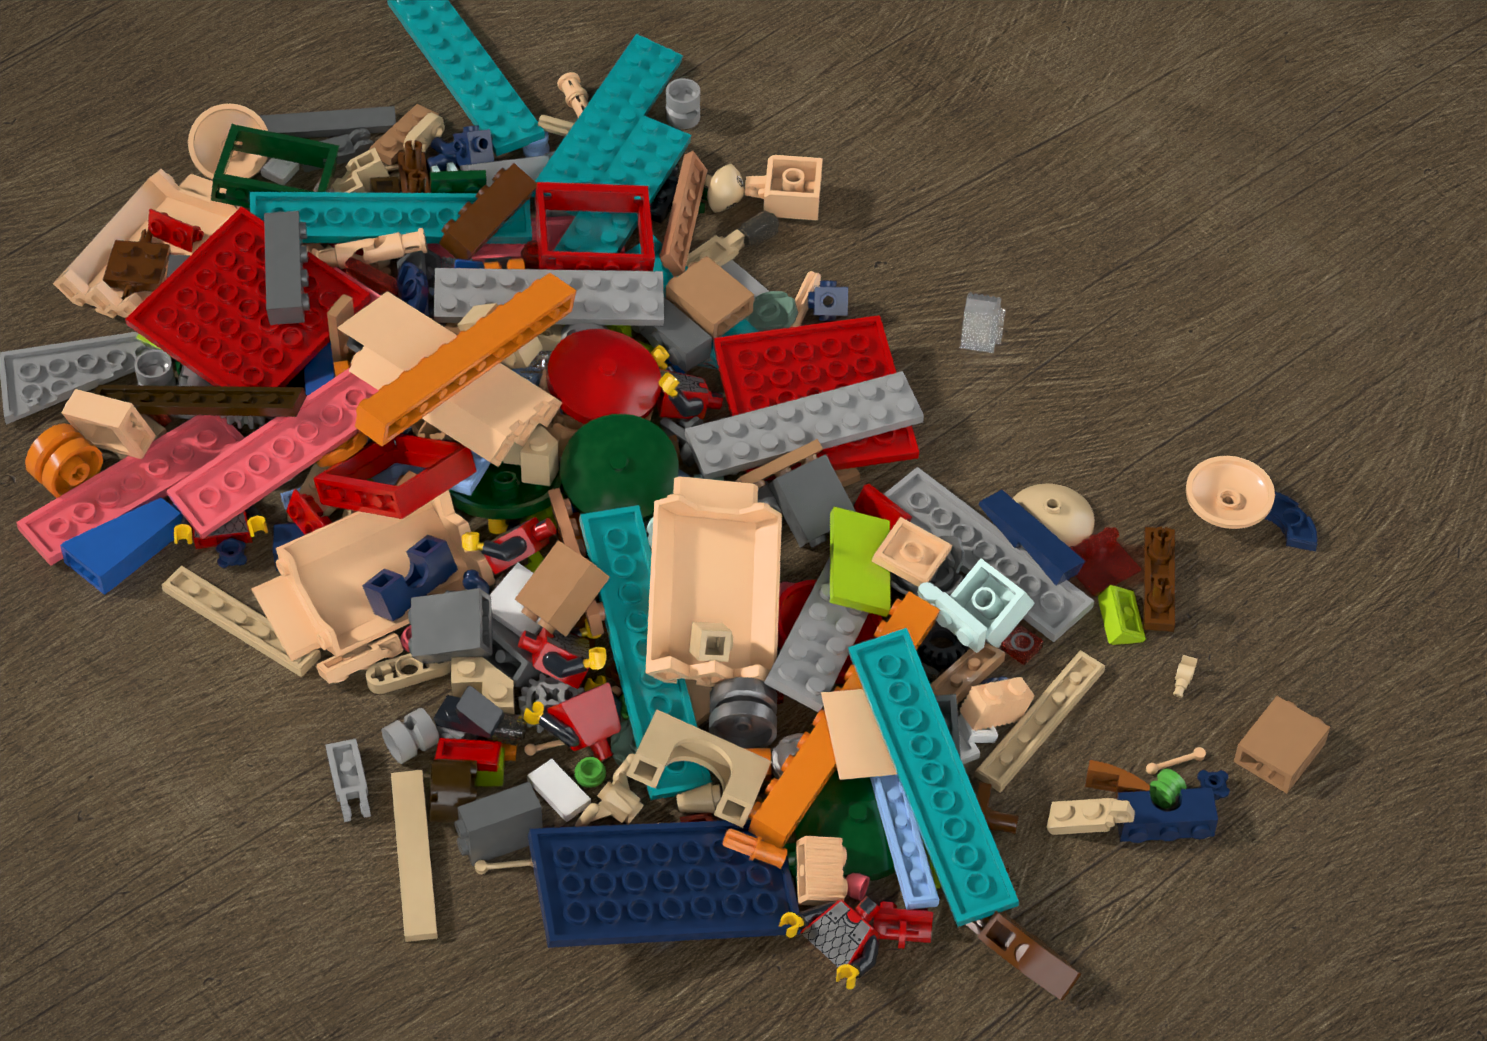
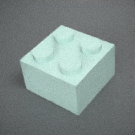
(992, 601)

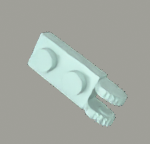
(954, 617)

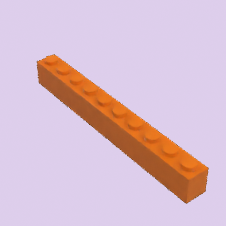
(464, 359)
(815, 761)

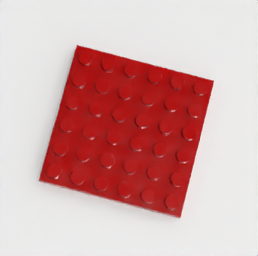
(217, 317)
(810, 360)

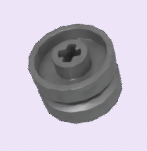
(744, 712)

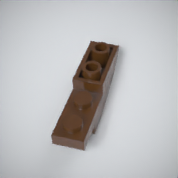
(1026, 953)

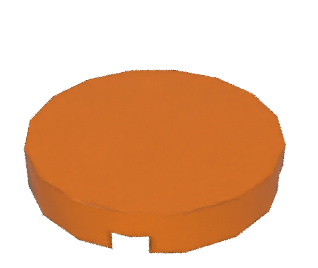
(344, 451)

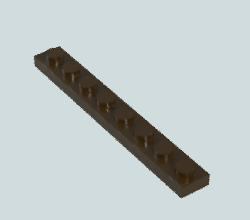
(209, 399)

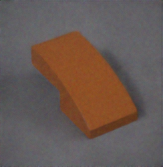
(1114, 779)

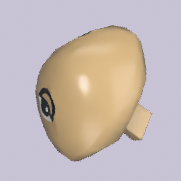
(725, 188)

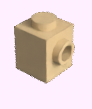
(710, 641)

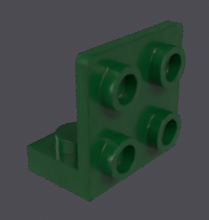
(457, 181)

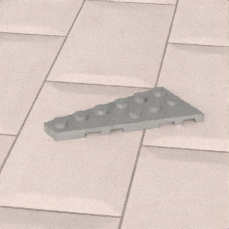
(51, 373)

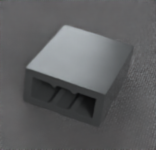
(808, 498)
(450, 626)
(498, 823)

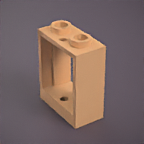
(109, 423)

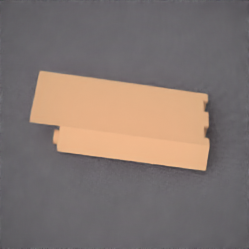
(188, 202)
(483, 415)
(713, 564)
(322, 575)

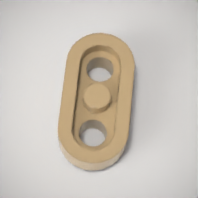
(426, 130)

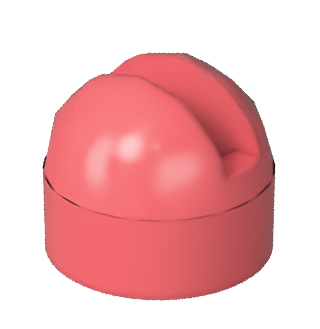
(857, 885)

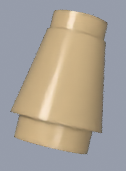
(700, 800)

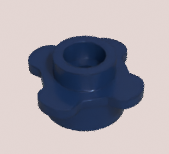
(228, 547)
(1220, 789)

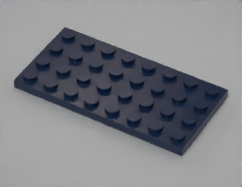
(655, 885)

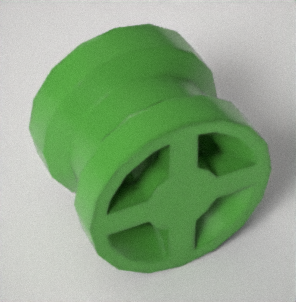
(1166, 788)

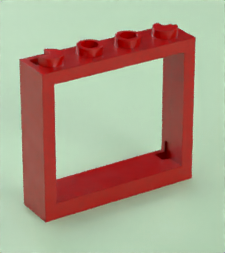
(597, 199)
(347, 484)

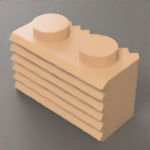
(996, 703)
(820, 870)

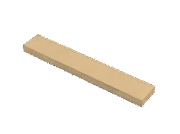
(233, 617)
(1039, 721)
(414, 856)

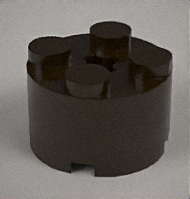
(451, 787)

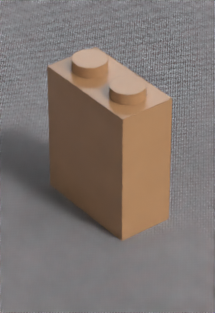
(710, 297)
(561, 589)
(1281, 744)

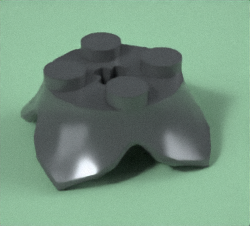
(947, 576)

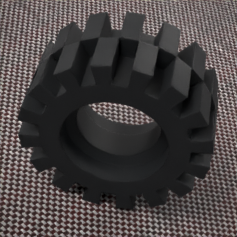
(940, 656)

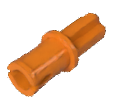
(755, 848)

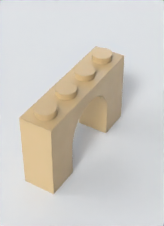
(675, 740)

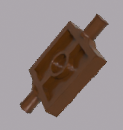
(137, 265)

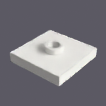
(506, 608)

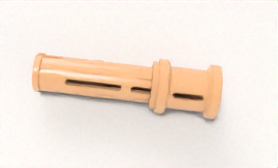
(573, 91)

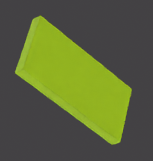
(853, 576)

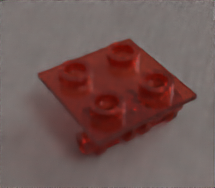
(1104, 561)

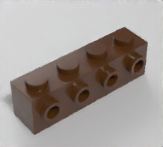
(488, 213)

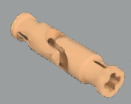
(375, 249)

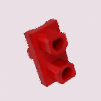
(903, 924)

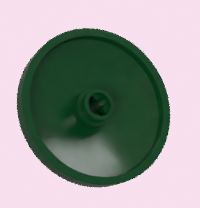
(618, 465)
(504, 495)
(851, 812)

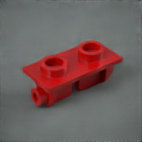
(173, 230)
(306, 512)

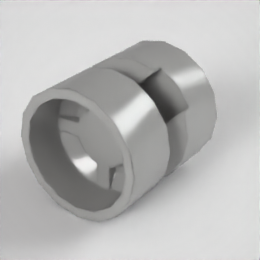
(683, 103)
(154, 369)
(407, 737)

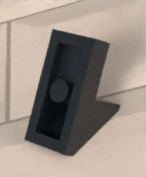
(469, 714)

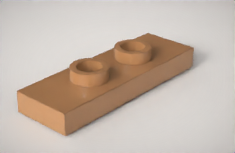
(337, 315)

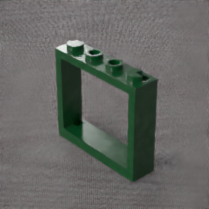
(273, 146)

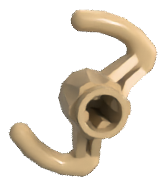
(616, 799)

